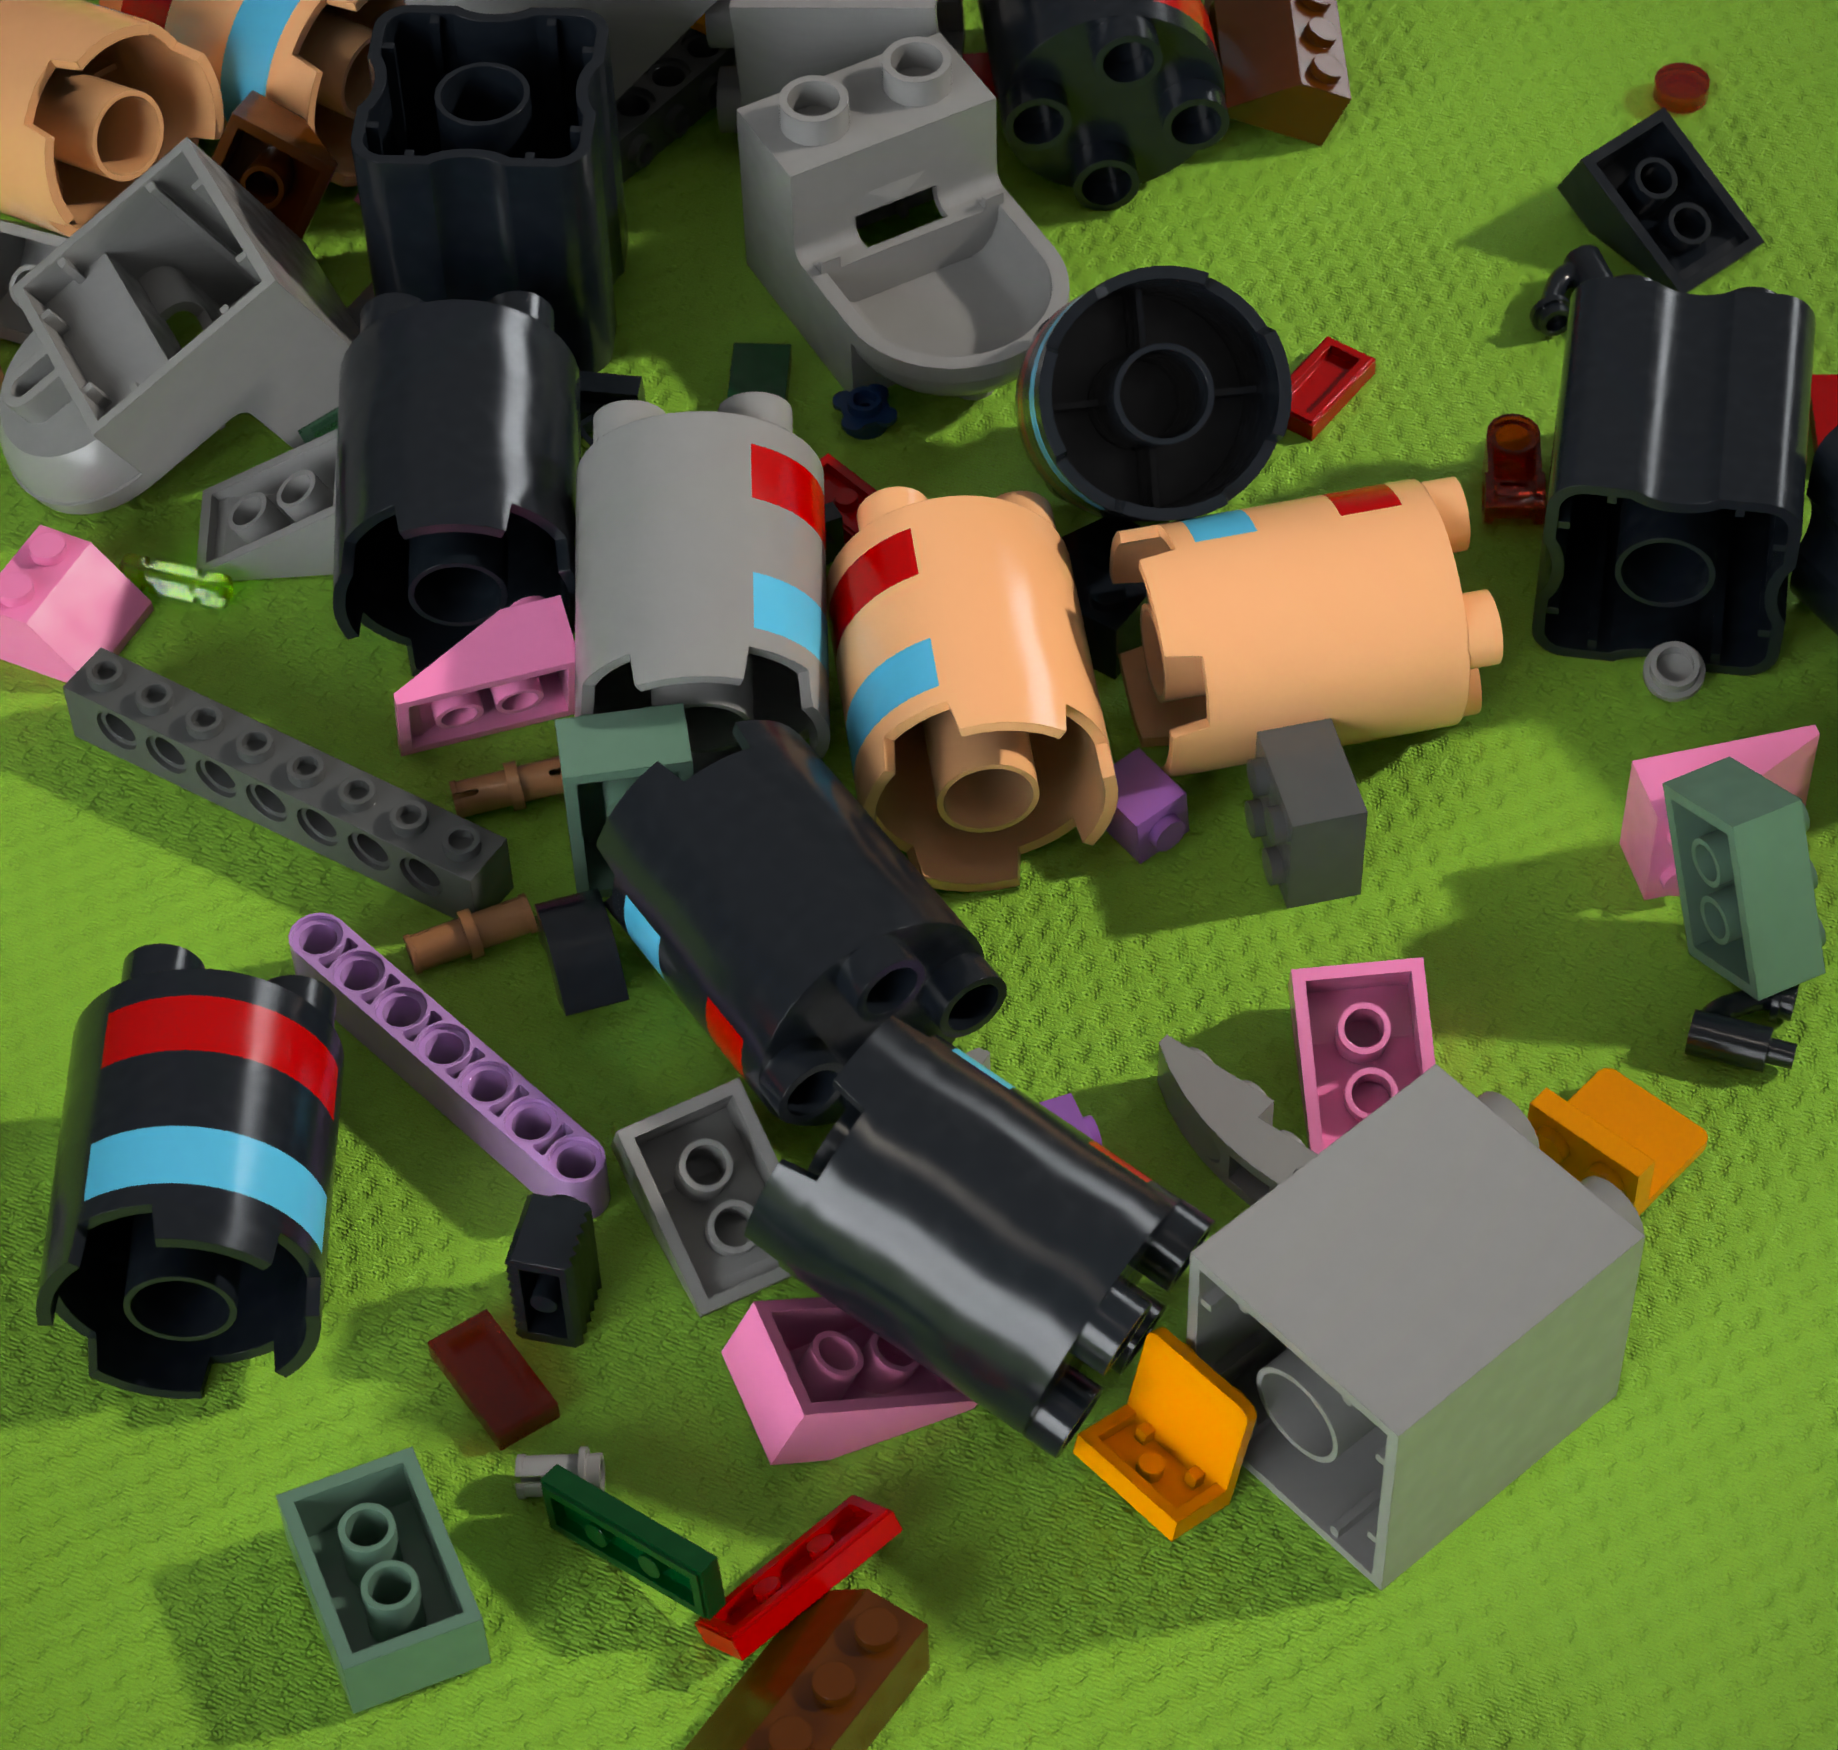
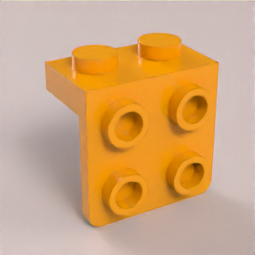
(1617, 1134)
(1175, 1440)

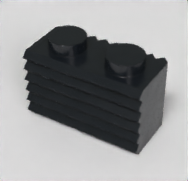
(553, 1270)

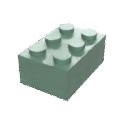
(599, 764)
(1745, 877)
(383, 1579)

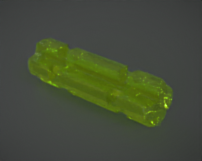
(178, 580)

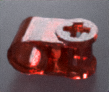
(1513, 471)

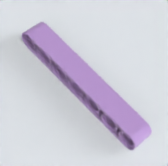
(450, 1065)

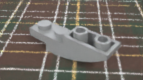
(1227, 1122)

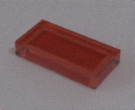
(493, 1379)

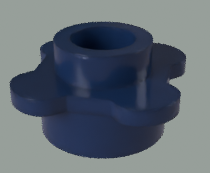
(865, 411)

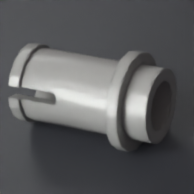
(533, 1467)

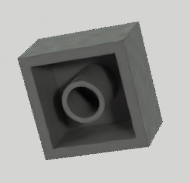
(1307, 813)

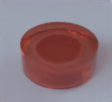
(1681, 87)

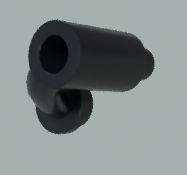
(1580, 265)
(1741, 1043)

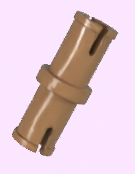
(507, 787)
(470, 933)

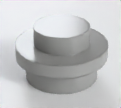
(1674, 671)

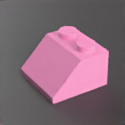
(65, 604)

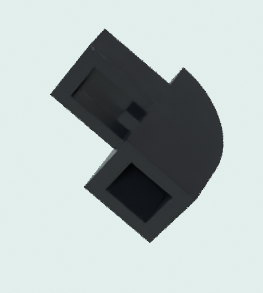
(581, 951)

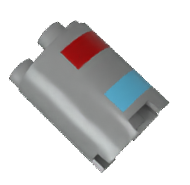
(703, 570)

